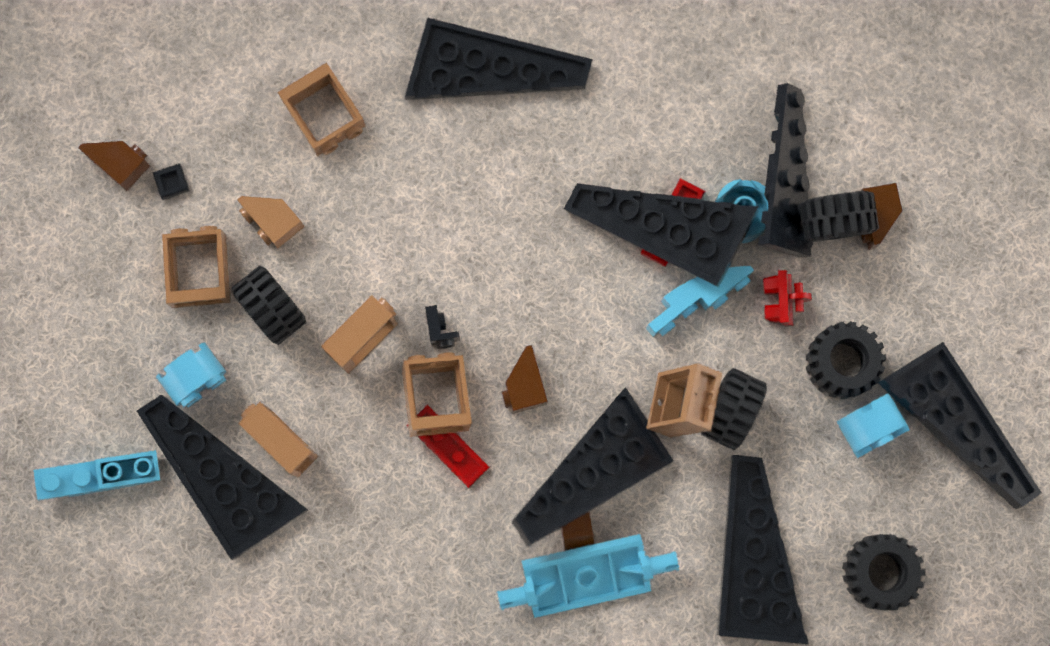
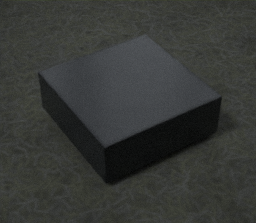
(171, 181)

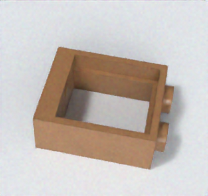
(306, 87)
(201, 296)
(361, 333)
(699, 401)
(442, 423)
(277, 439)

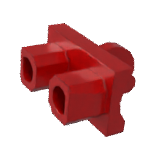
(782, 285)

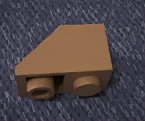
(273, 216)

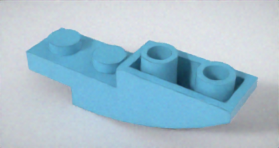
(684, 298)
(96, 475)

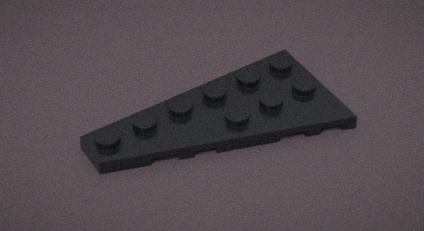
(479, 63)
(787, 177)
(678, 229)
(950, 408)
(601, 465)
(228, 490)
(756, 575)

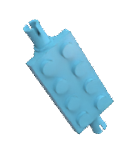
(587, 576)

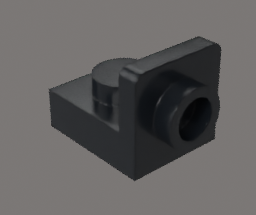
(436, 323)

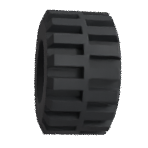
(839, 216)
(268, 305)
(862, 343)
(736, 408)
(908, 566)

